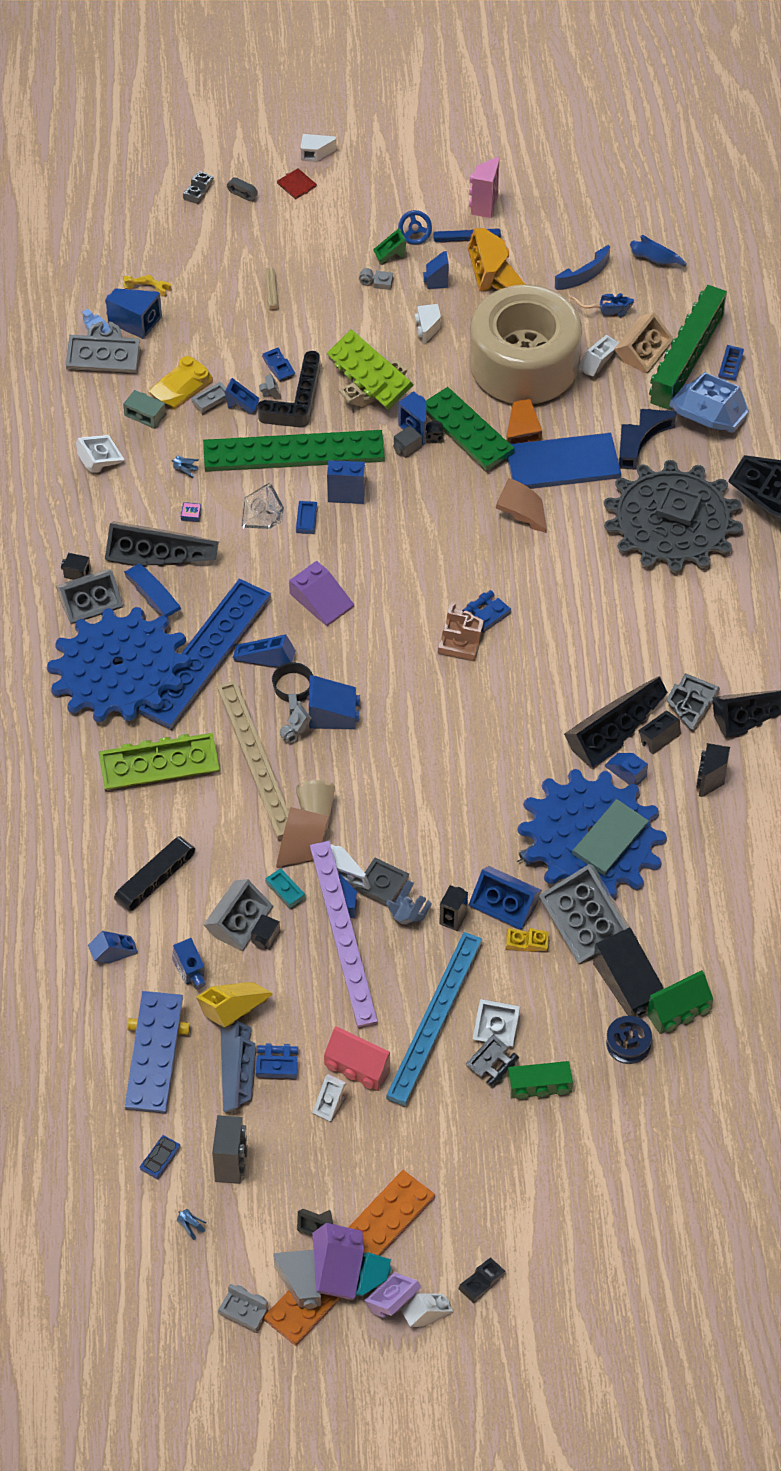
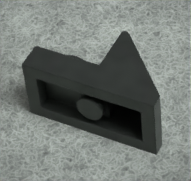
(309, 1221)

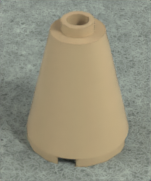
(316, 797)

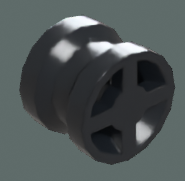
(434, 432)

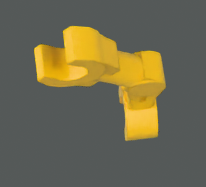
(160, 286)

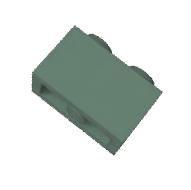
(144, 409)

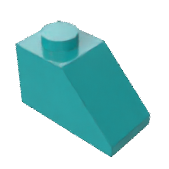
(372, 1273)

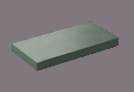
(610, 837)

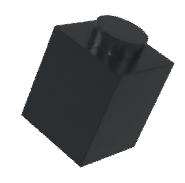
(75, 566)
(265, 932)

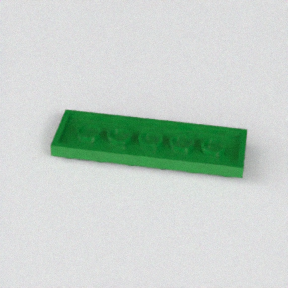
(468, 429)

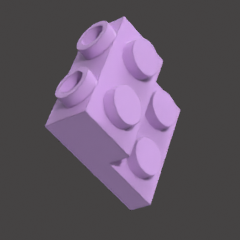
(392, 1295)

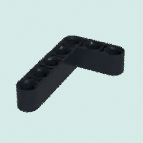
(299, 412)

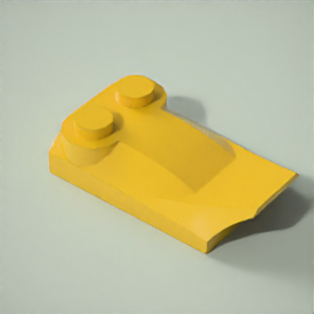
(181, 382)

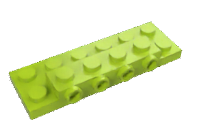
(369, 369)
(158, 760)

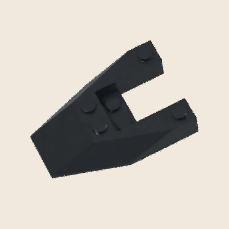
(760, 482)

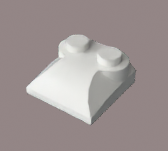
(98, 452)
(498, 1020)

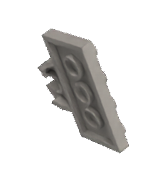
(103, 350)

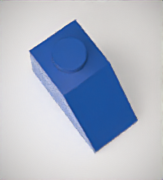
(437, 272)
(628, 767)

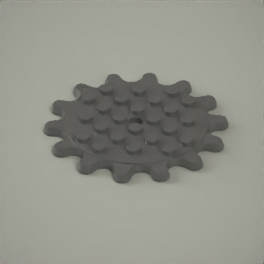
(664, 538)

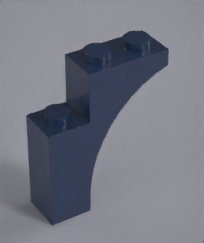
(635, 436)

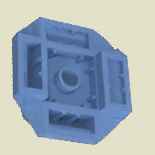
(711, 403)

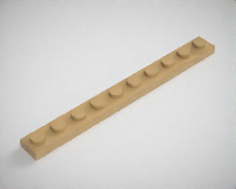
(254, 756)

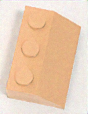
(644, 342)

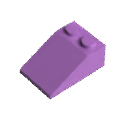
(320, 593)
(337, 1260)

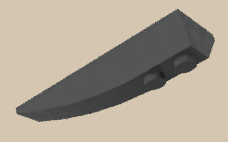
(156, 546)

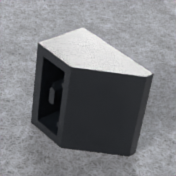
(712, 768)

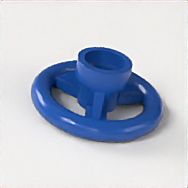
(427, 231)

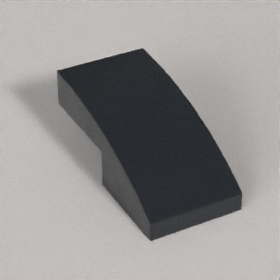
(482, 1280)

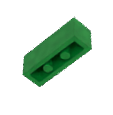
(540, 1080)

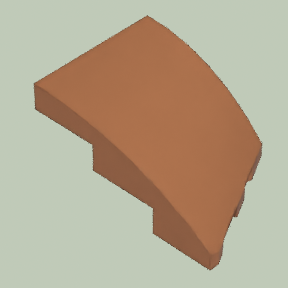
(523, 504)
(460, 634)
(300, 832)

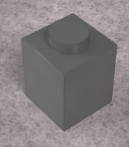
(407, 441)

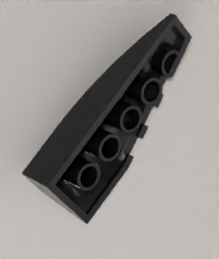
(611, 725)

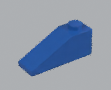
(268, 651)

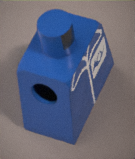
(189, 963)

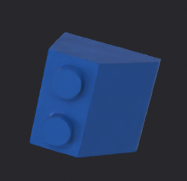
(413, 413)

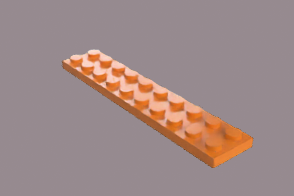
(380, 1225)

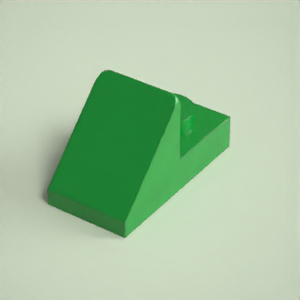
(392, 244)

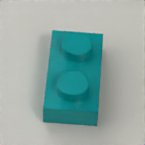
(285, 888)

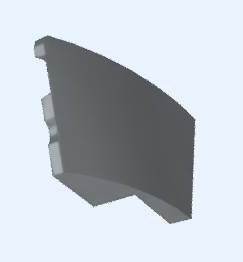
(692, 699)

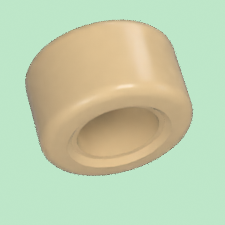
(525, 369)

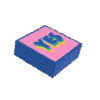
(191, 512)

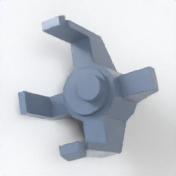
(404, 908)

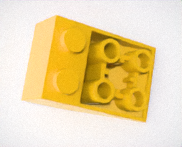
(230, 1001)

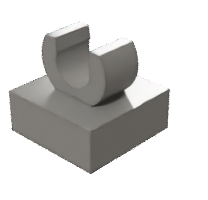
(270, 387)

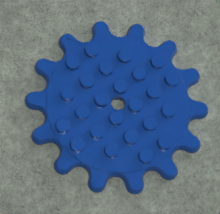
(146, 669)
(567, 816)

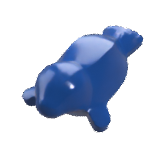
(655, 252)

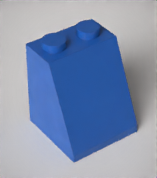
(134, 310)
(346, 482)
(332, 704)

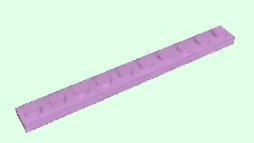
(343, 934)

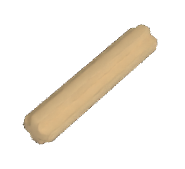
(271, 288)

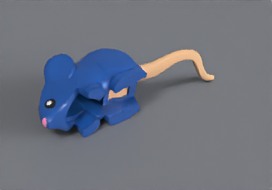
(610, 305)

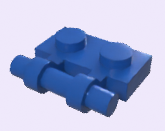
(492, 613)
(277, 1066)

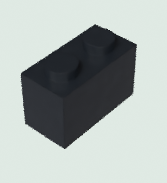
(453, 907)

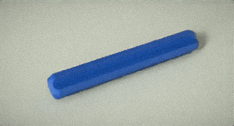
(458, 235)

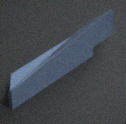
(237, 1065)

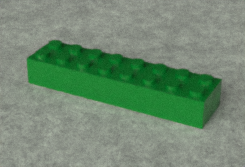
(688, 346)

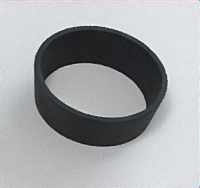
(287, 668)

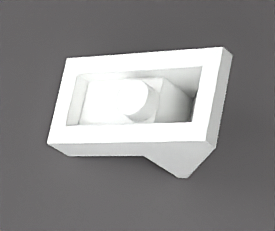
(329, 1098)

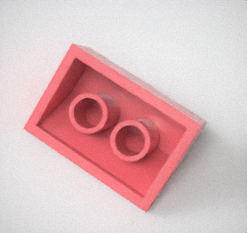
(357, 1058)

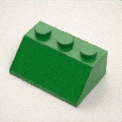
(680, 1002)

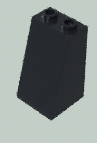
(627, 971)

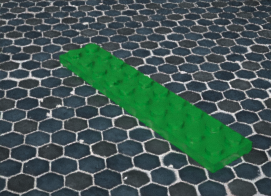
(292, 450)

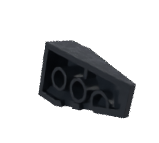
(746, 710)

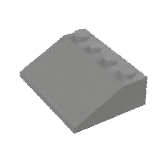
(583, 911)

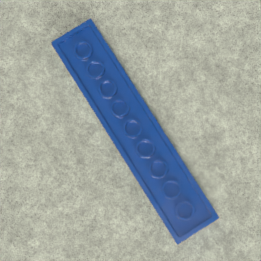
(210, 649)

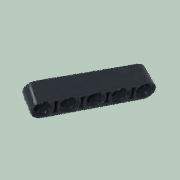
(154, 873)

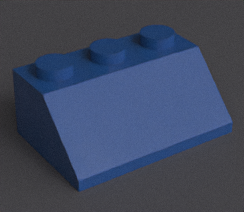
(504, 897)

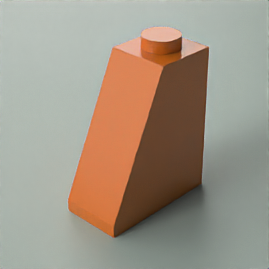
(523, 423)

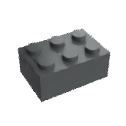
(229, 1149)

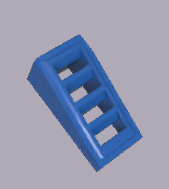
(733, 351)

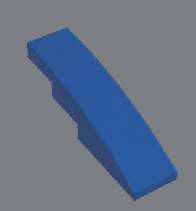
(153, 590)

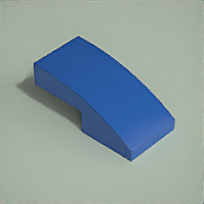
(278, 364)

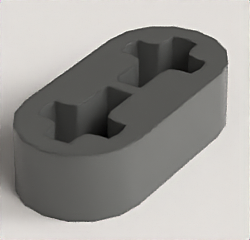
(242, 189)

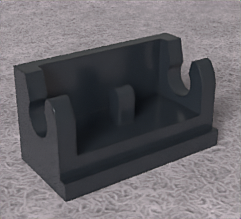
(660, 731)

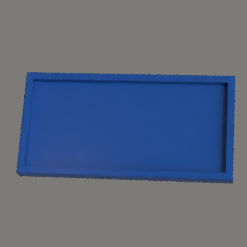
(564, 461)

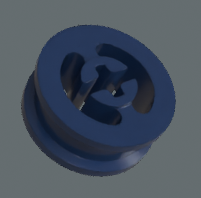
(620, 1032)

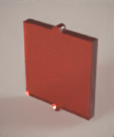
(296, 183)

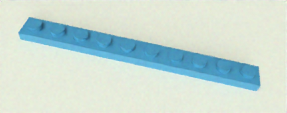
(434, 1019)

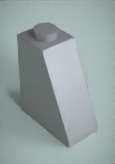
(298, 1274)

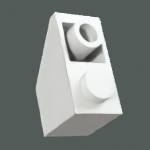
(317, 147)
(429, 321)
(426, 1309)

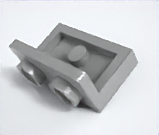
(244, 1307)

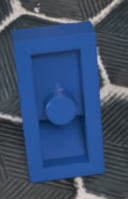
(239, 395)

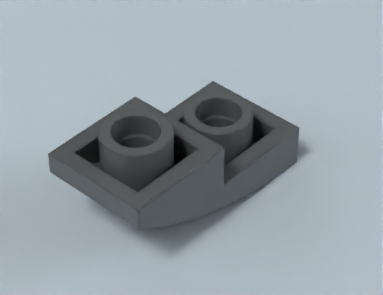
(199, 186)

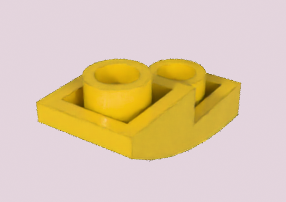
(529, 941)

